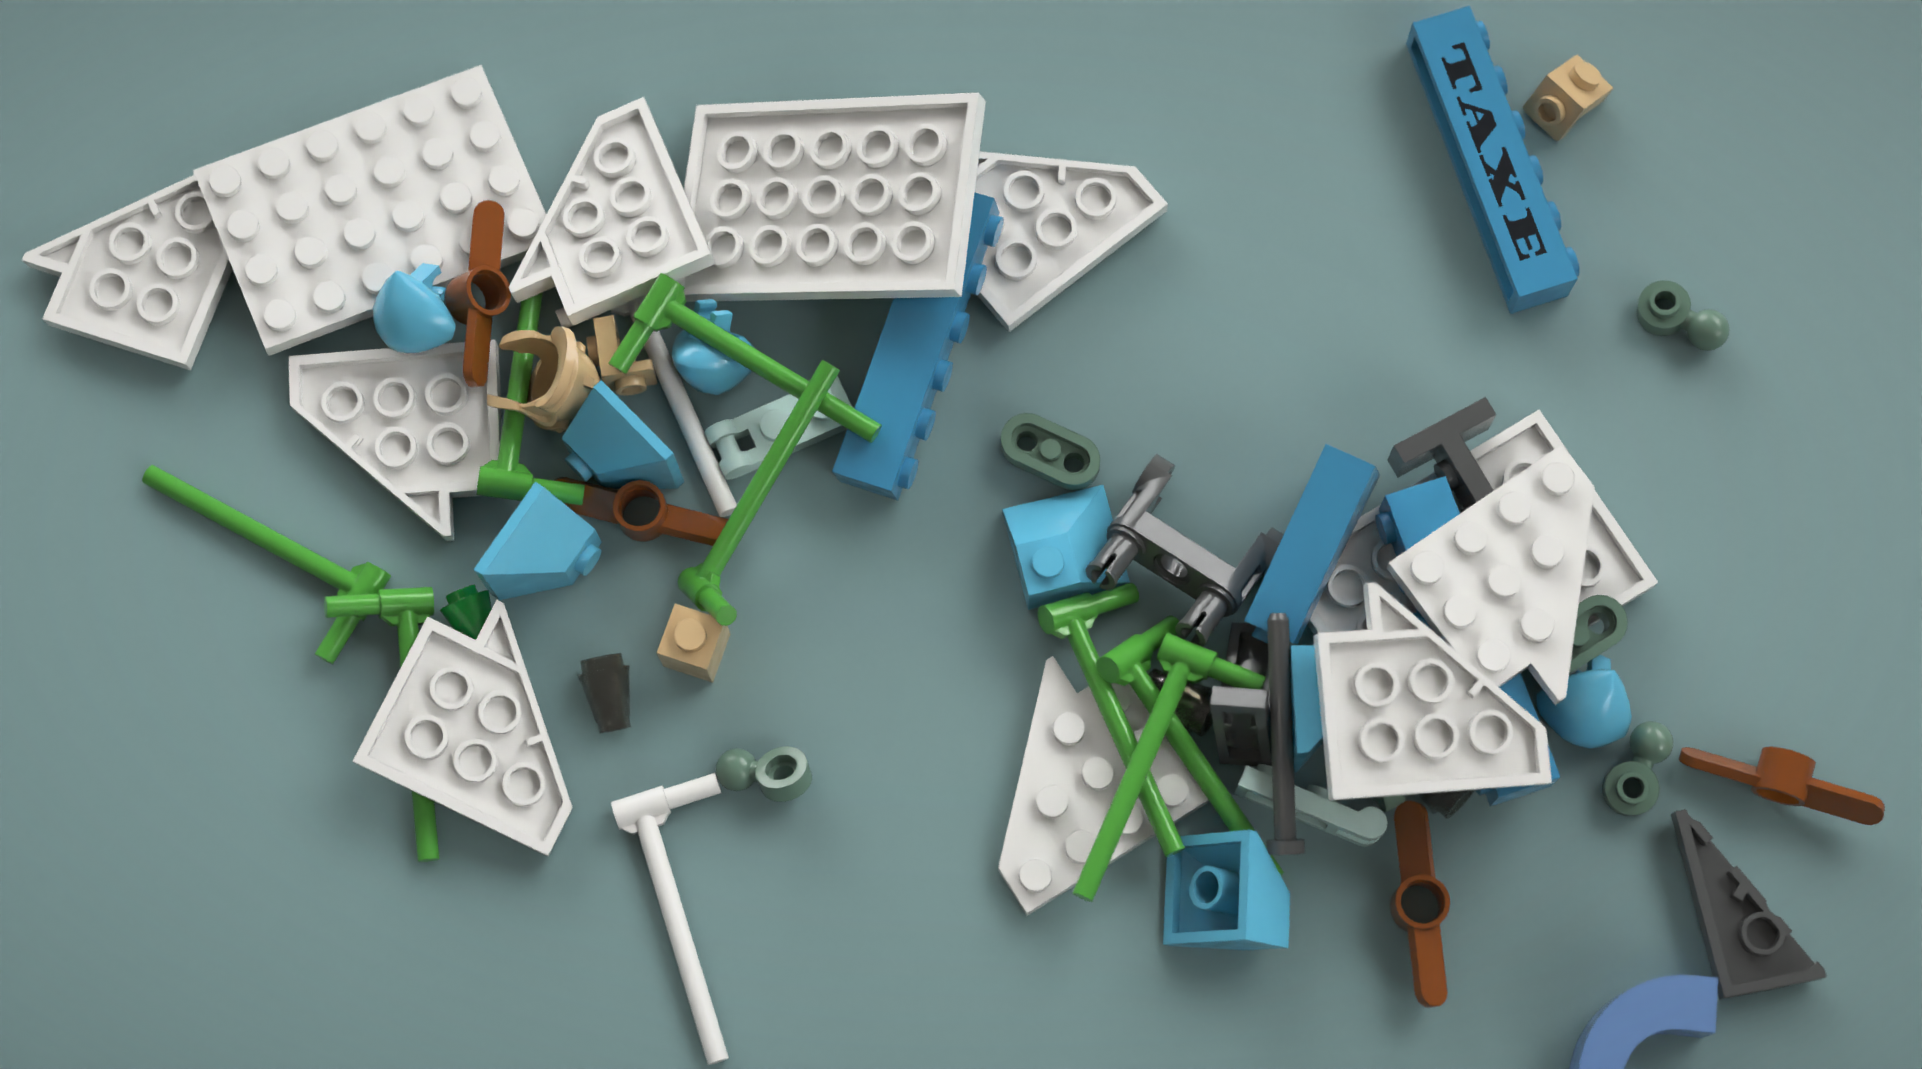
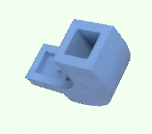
(1659, 1006)

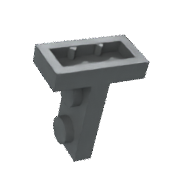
(1447, 445)
(1243, 714)

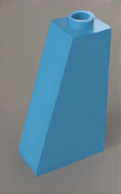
(1313, 541)

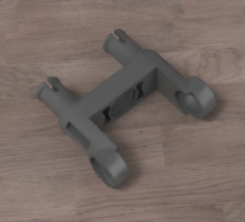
(1177, 559)

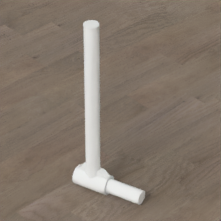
(682, 409)
(643, 815)

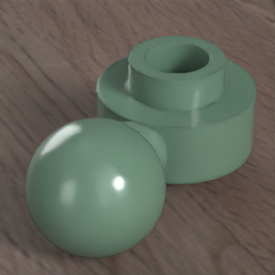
(1705, 329)
(1650, 745)
(780, 772)

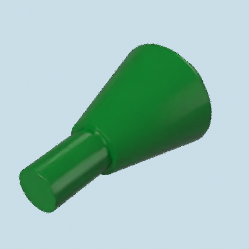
(467, 610)

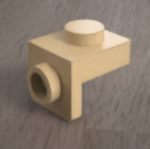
(1566, 96)
(602, 348)

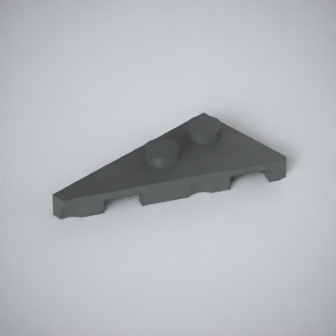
(1743, 939)

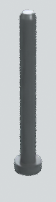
(1282, 739)

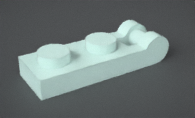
(764, 426)
(1315, 809)

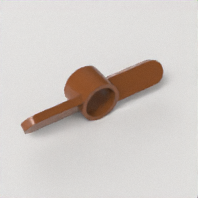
(486, 274)
(609, 506)
(1787, 780)
(1418, 869)

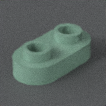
(1053, 449)
(1589, 644)

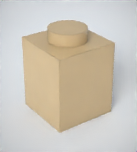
(693, 643)

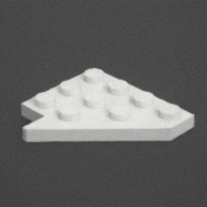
(614, 221)
(1055, 225)
(140, 276)
(405, 420)
(1509, 574)
(1415, 714)
(471, 733)
(1069, 786)

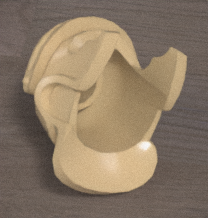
(558, 380)

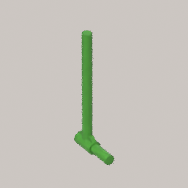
(666, 307)
(506, 476)
(360, 580)
(703, 581)
(406, 610)
(1072, 620)
(1183, 664)
(1129, 665)

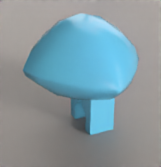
(412, 311)
(703, 365)
(1593, 709)

